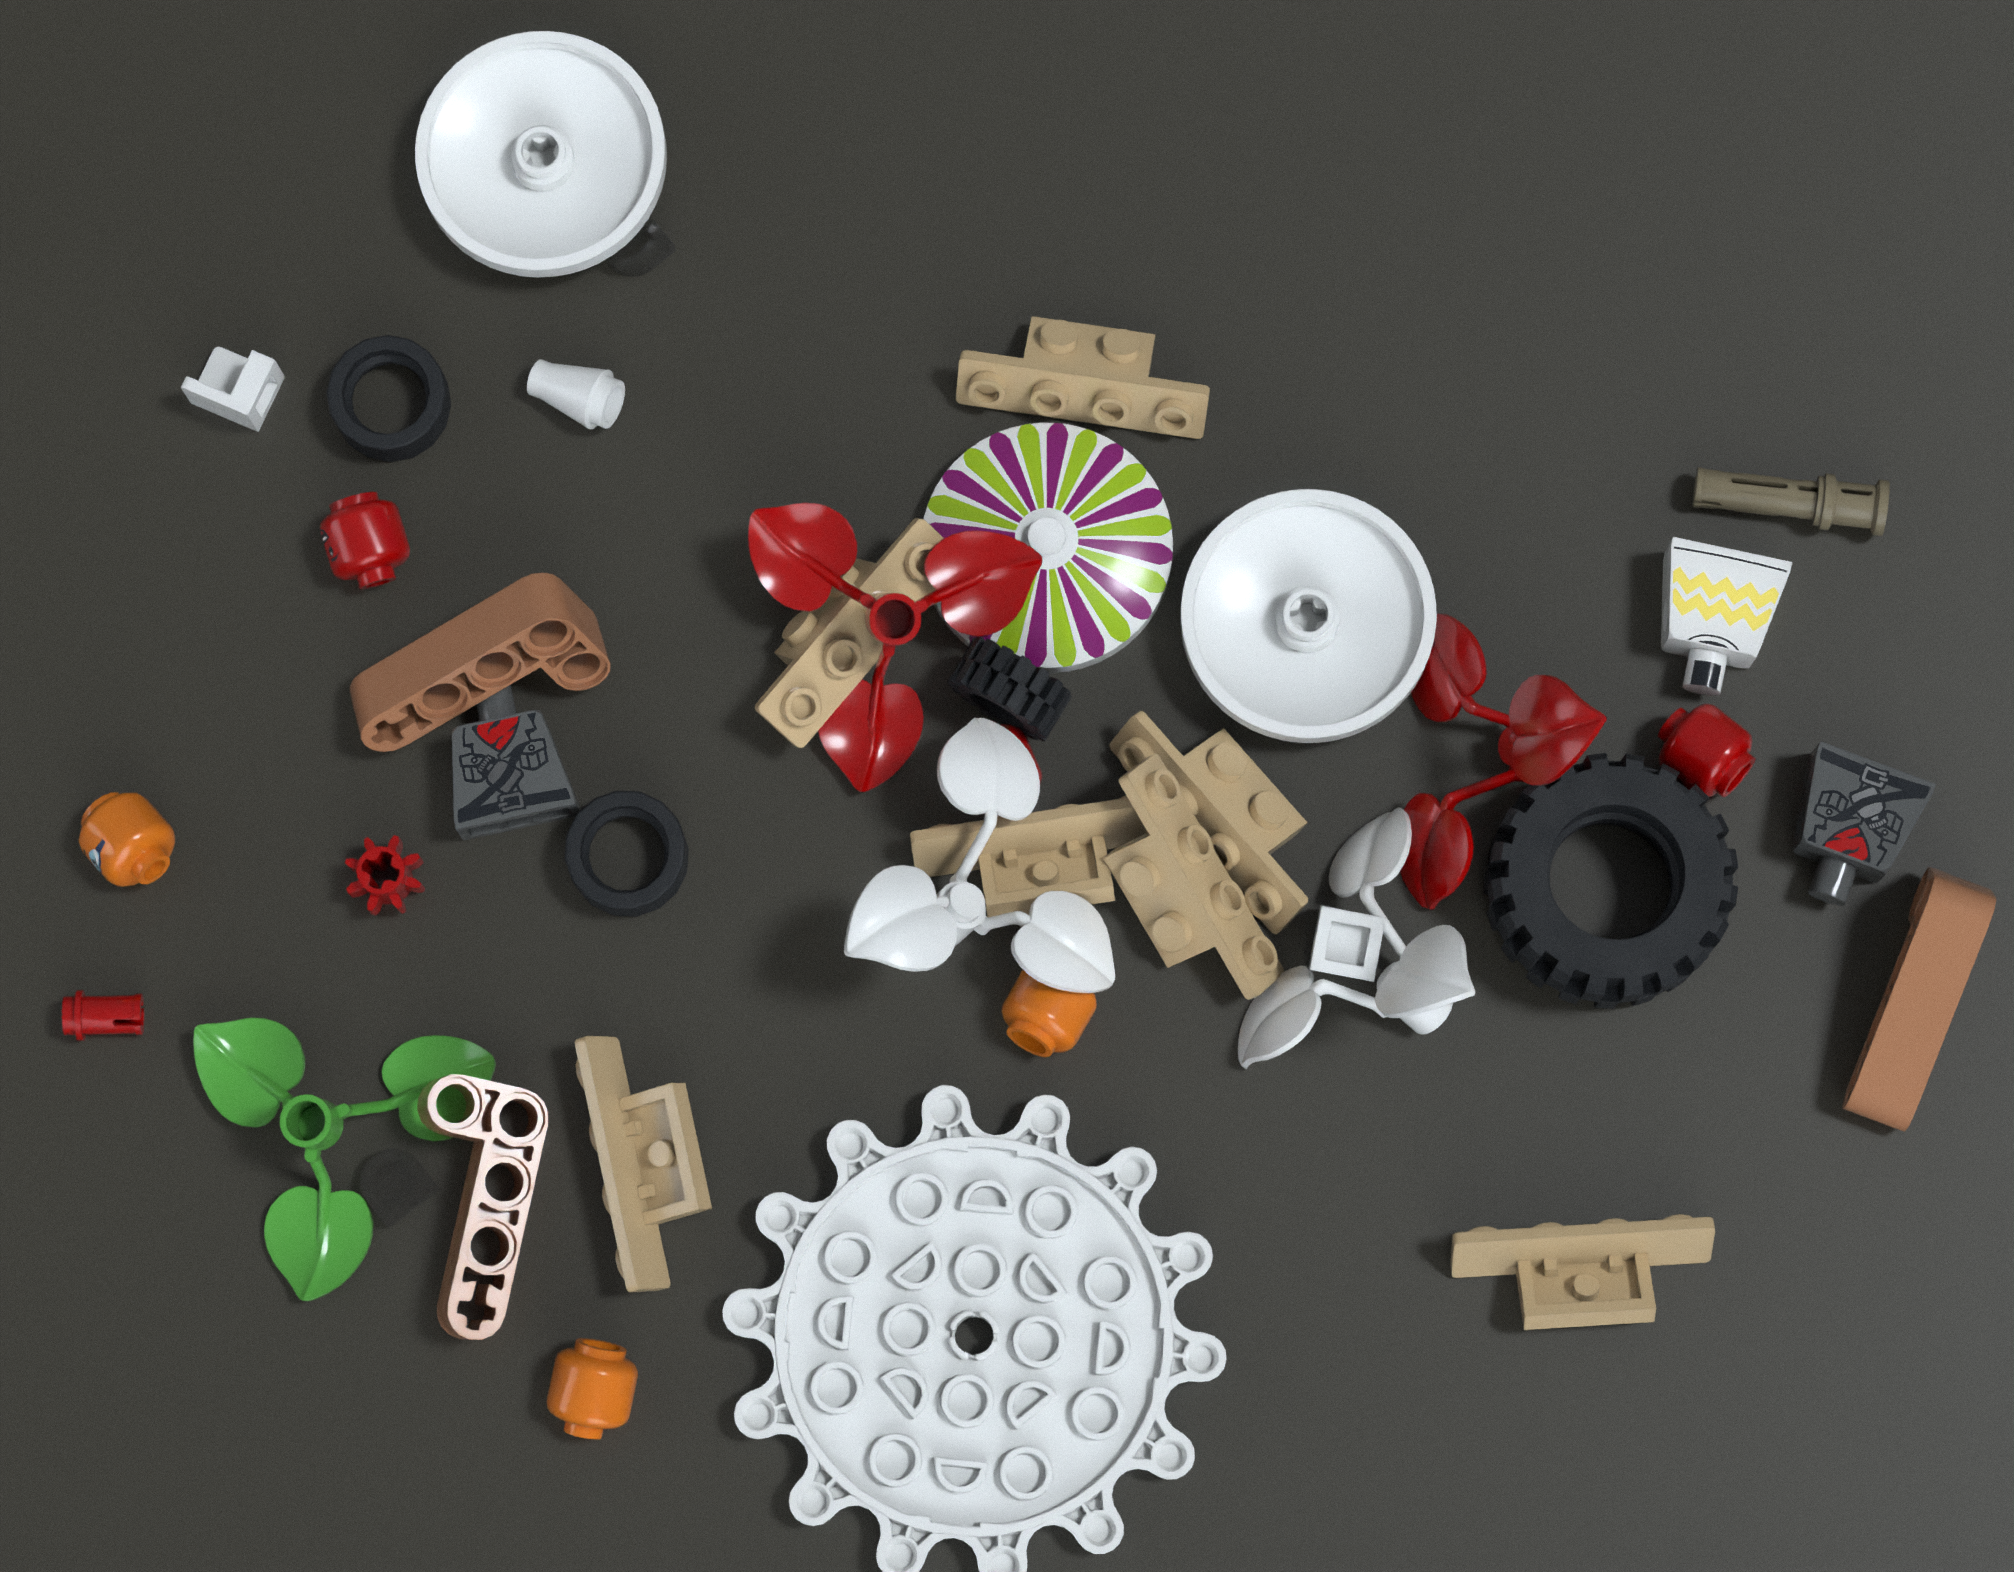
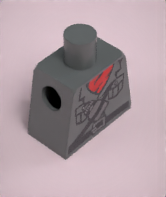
(507, 771)
(1854, 818)

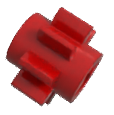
(378, 859)

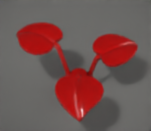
(976, 577)
(1541, 741)

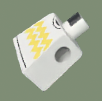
(1717, 608)

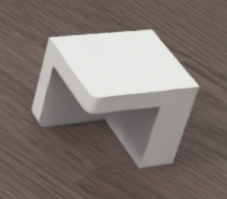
(236, 386)
(1346, 943)

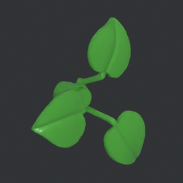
(247, 1072)

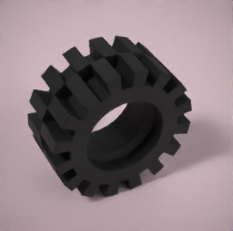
(1009, 688)

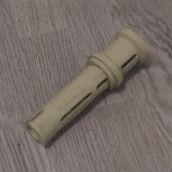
(1822, 501)

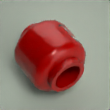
(364, 539)
(1706, 749)

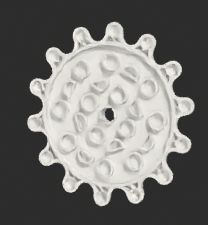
(992, 1437)

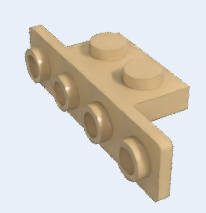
(1084, 377)
(832, 647)
(1235, 807)
(1037, 854)
(1183, 886)
(645, 1159)
(1583, 1270)

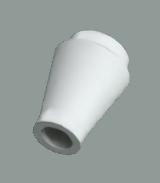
(579, 392)

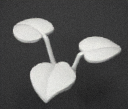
(915, 929)
(1414, 989)

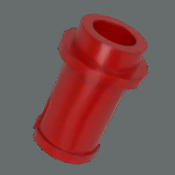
(102, 1014)

